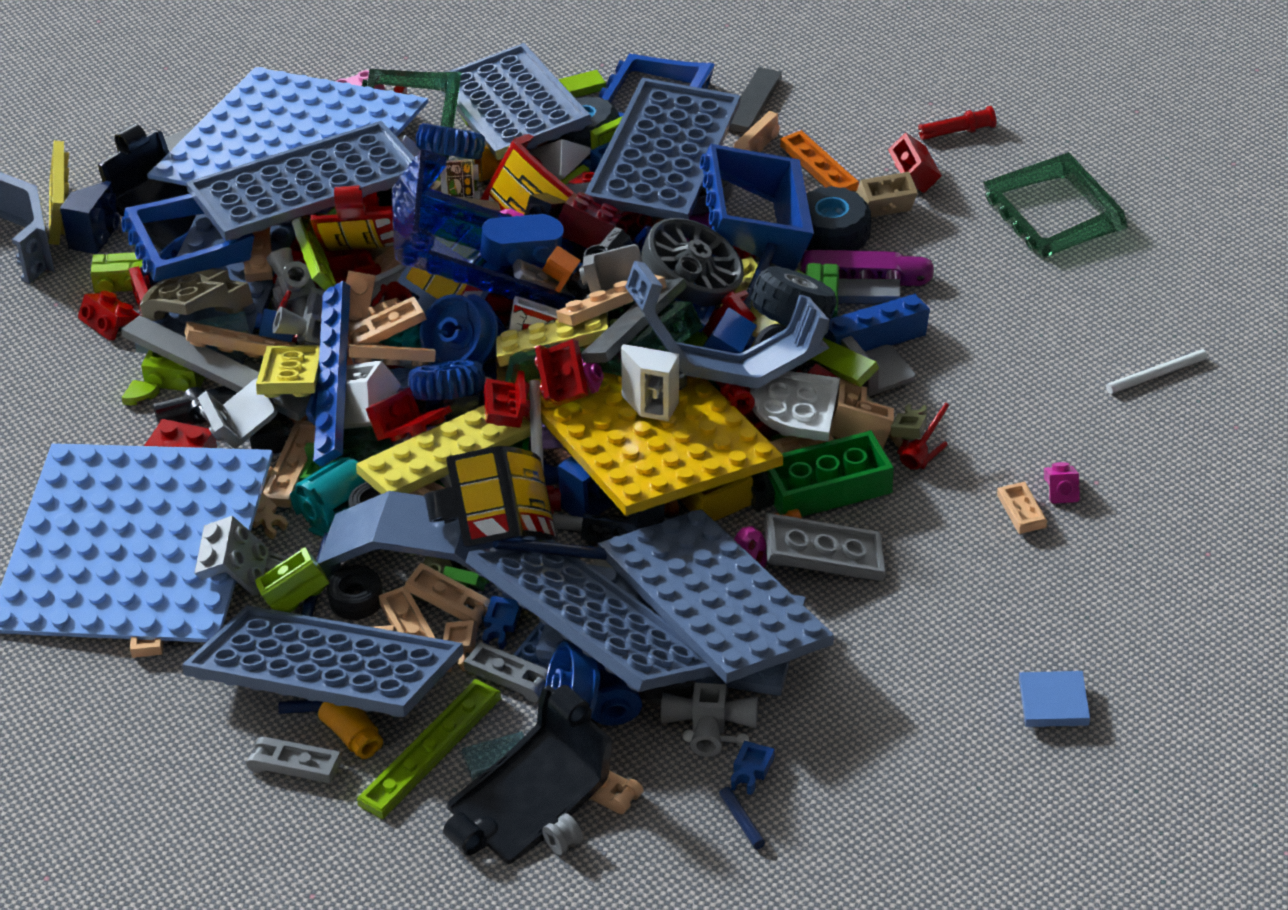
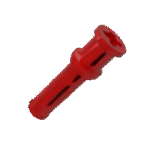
(969, 121)
(734, 394)

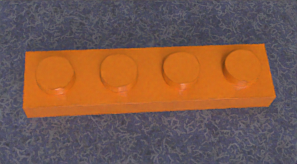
(817, 161)

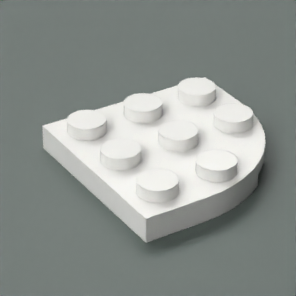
(798, 404)

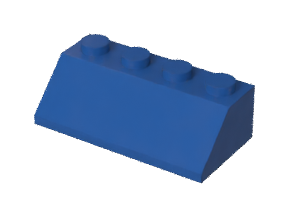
(882, 324)

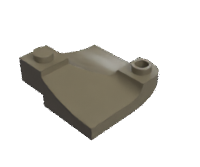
(196, 292)

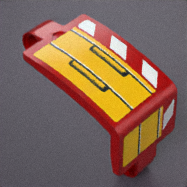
(520, 177)
(358, 222)

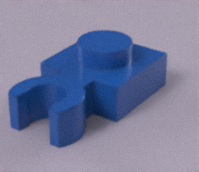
(500, 617)
(751, 763)

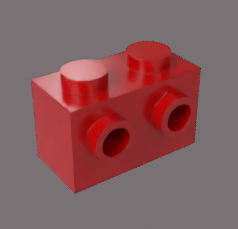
(914, 157)

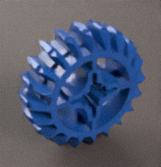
(450, 141)
(446, 380)

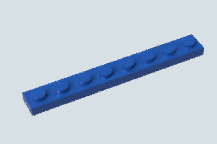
(332, 374)

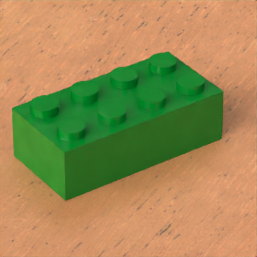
(832, 475)

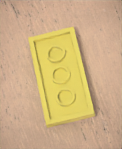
(57, 190)
(552, 333)
(288, 371)

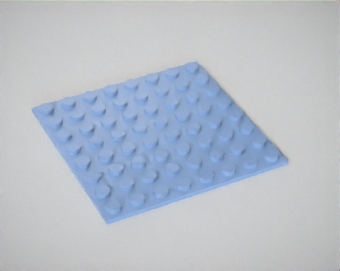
(278, 113)
(120, 539)

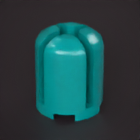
(326, 493)

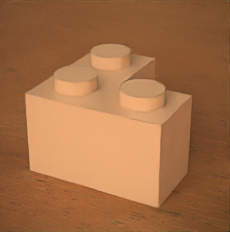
(857, 415)

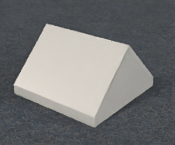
(561, 156)

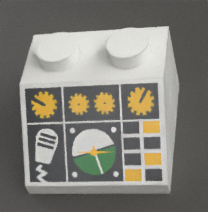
(459, 178)

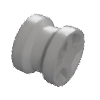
(562, 834)

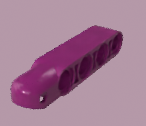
(873, 265)

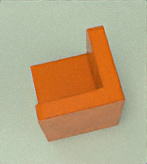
(561, 266)

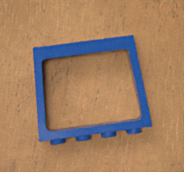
(691, 72)
(216, 256)

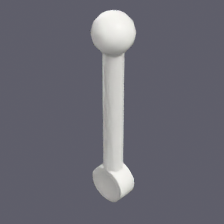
(688, 734)

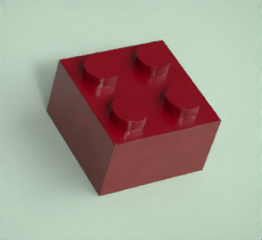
(586, 220)

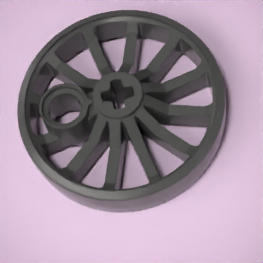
(693, 260)

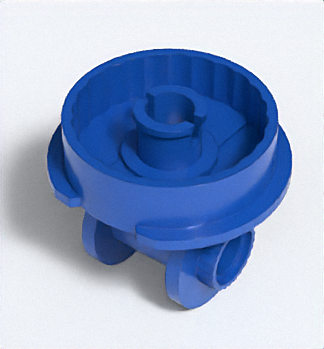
(461, 329)
(605, 692)

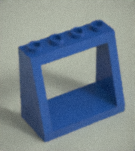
(772, 178)

